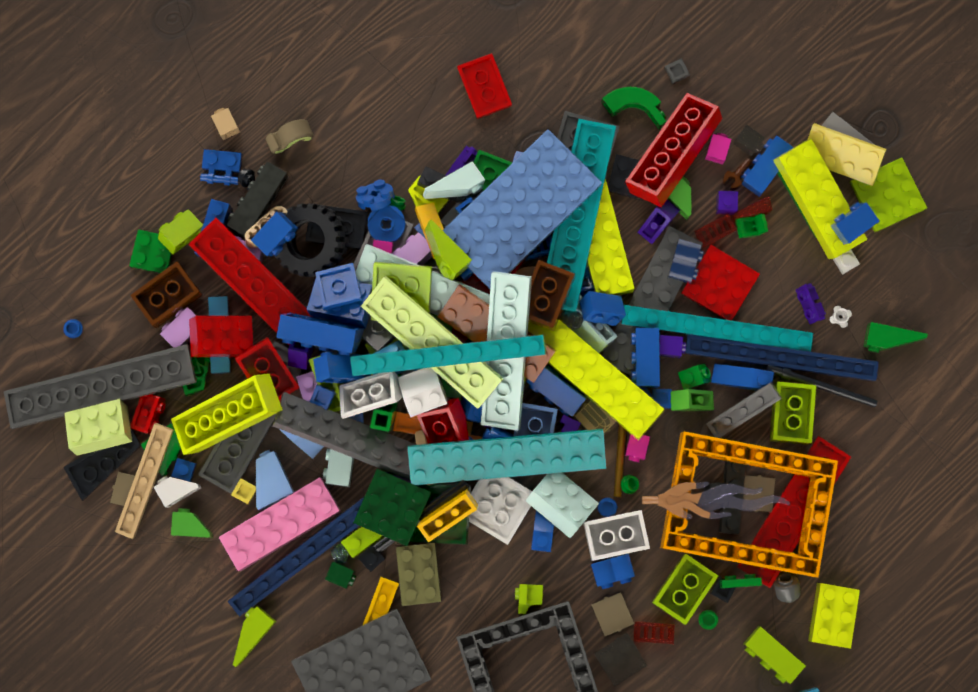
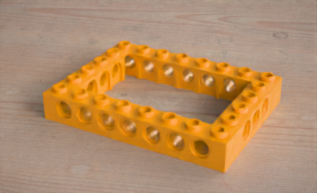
(816, 513)

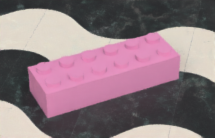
(279, 524)

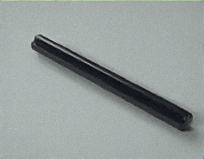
(443, 498)

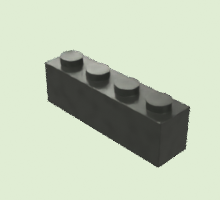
(258, 198)

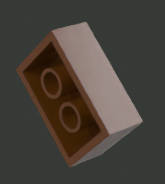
(548, 294)
(166, 295)

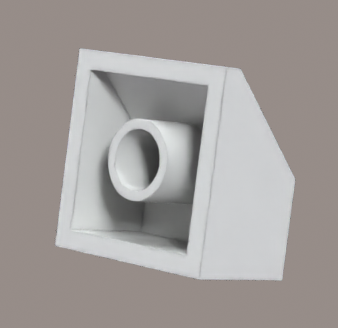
(422, 391)

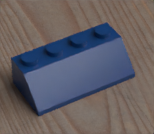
(319, 333)

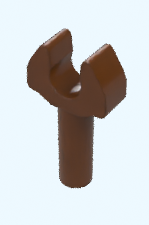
(738, 172)

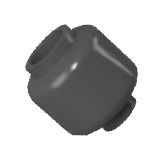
(787, 588)

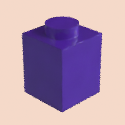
(727, 202)
(671, 346)

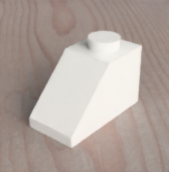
(174, 490)

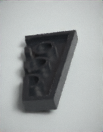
(95, 467)

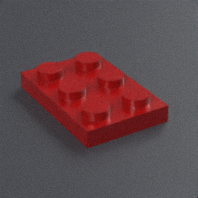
(484, 86)

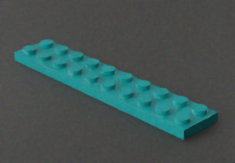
(574, 236)
(507, 457)

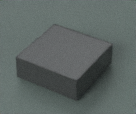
(677, 71)

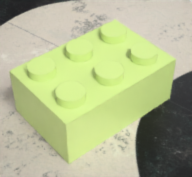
(98, 427)

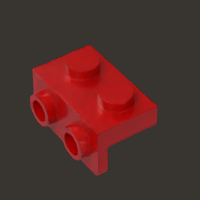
(147, 413)

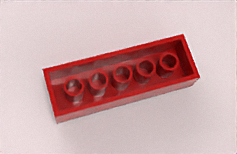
(674, 149)

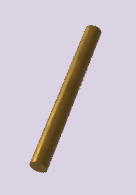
(619, 461)

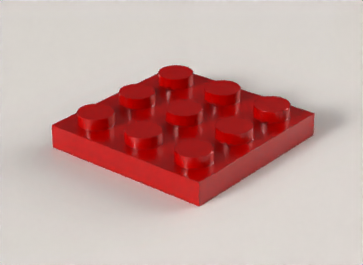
(721, 283)

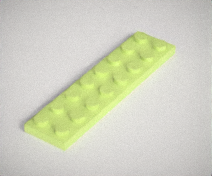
(420, 330)

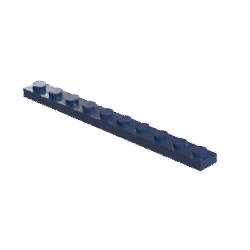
(781, 357)
(295, 560)

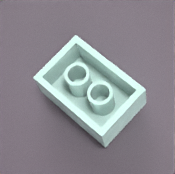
(562, 502)

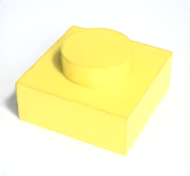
(244, 491)

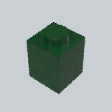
(341, 575)

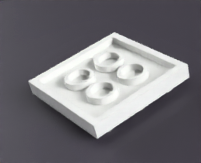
(499, 507)

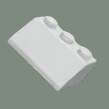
(369, 393)

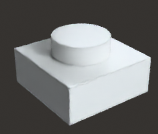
(846, 262)

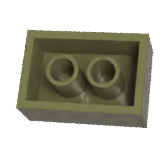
(418, 574)

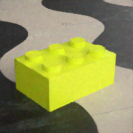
(833, 615)

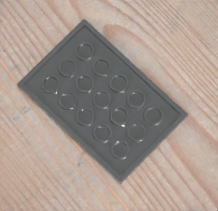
(367, 659)

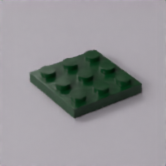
(391, 507)
(456, 534)

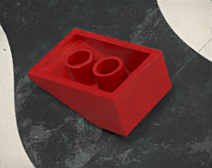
(445, 423)

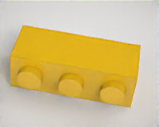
(447, 515)

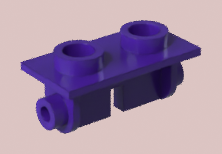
(466, 156)
(806, 295)

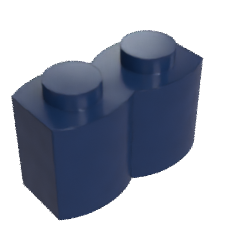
(685, 261)

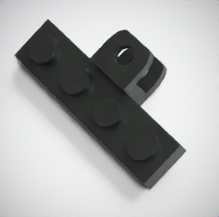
(733, 474)

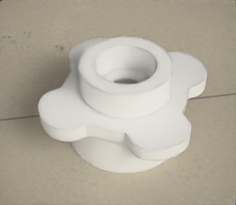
(845, 316)

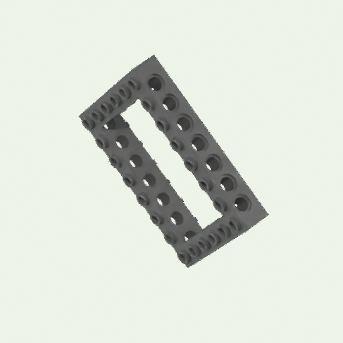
(557, 615)

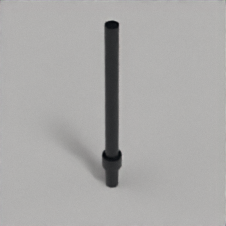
(786, 374)

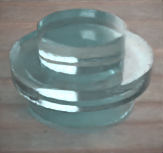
(339, 553)

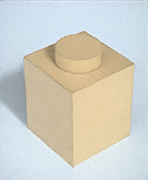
(225, 123)

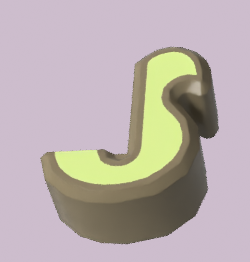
(289, 135)

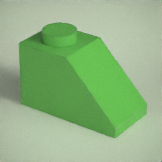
(682, 197)
(692, 400)
(188, 524)

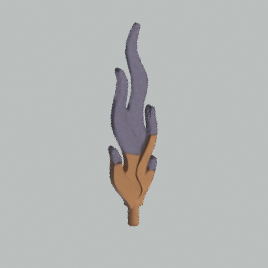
(704, 503)

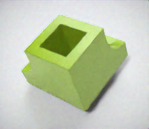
(528, 596)

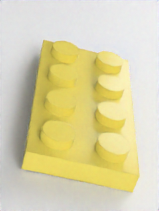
(847, 154)

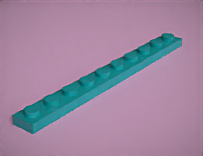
(717, 328)
(448, 355)

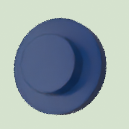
(73, 328)

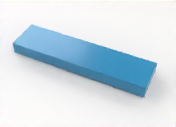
(219, 307)

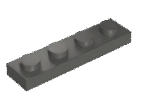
(744, 410)

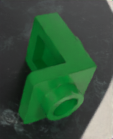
(751, 226)
(694, 376)

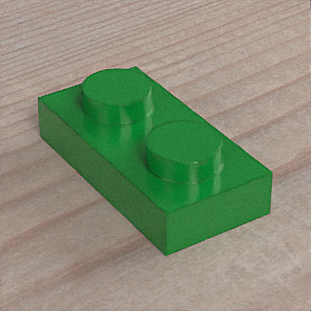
(749, 580)

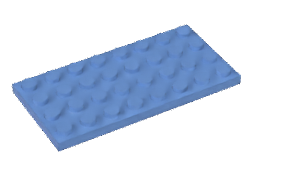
(522, 207)

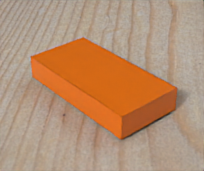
(406, 424)

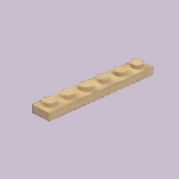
(144, 480)

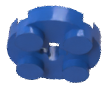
(375, 195)
(397, 224)

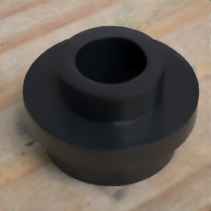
(246, 177)

